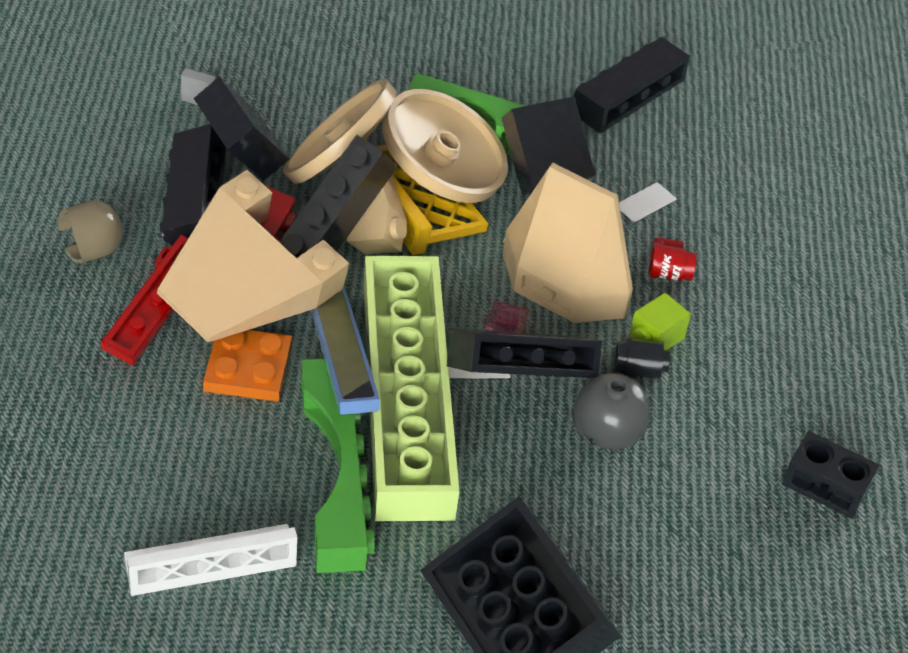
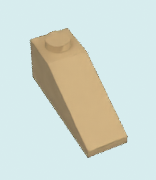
(382, 224)

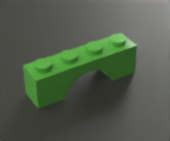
(487, 106)

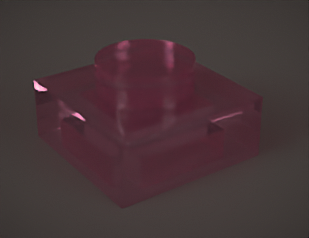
(507, 318)

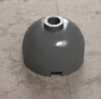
(612, 411)

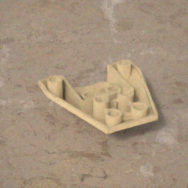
(570, 249)

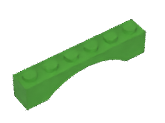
(339, 525)

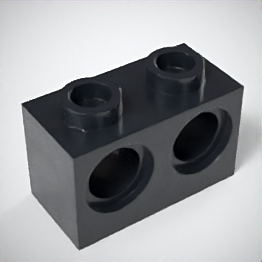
(830, 474)

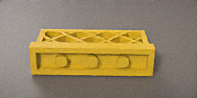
(417, 218)

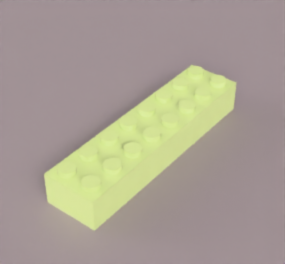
(408, 361)

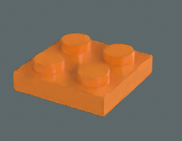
(248, 365)

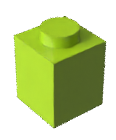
(661, 321)

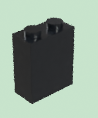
(241, 128)
(546, 136)

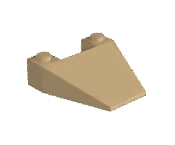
(238, 274)

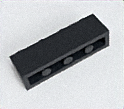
(630, 84)
(192, 180)
(340, 198)
(523, 353)

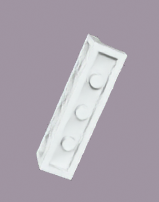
(211, 559)

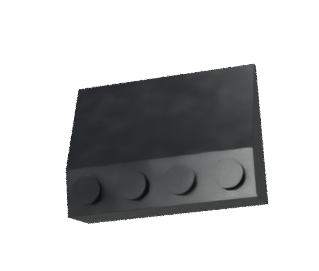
(517, 590)

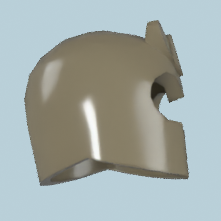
(94, 229)

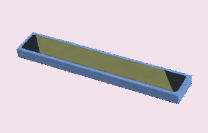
(345, 356)

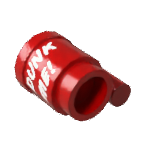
(671, 260)

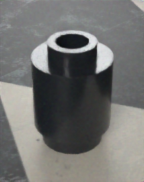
(641, 358)

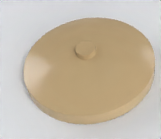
(331, 138)
(445, 145)

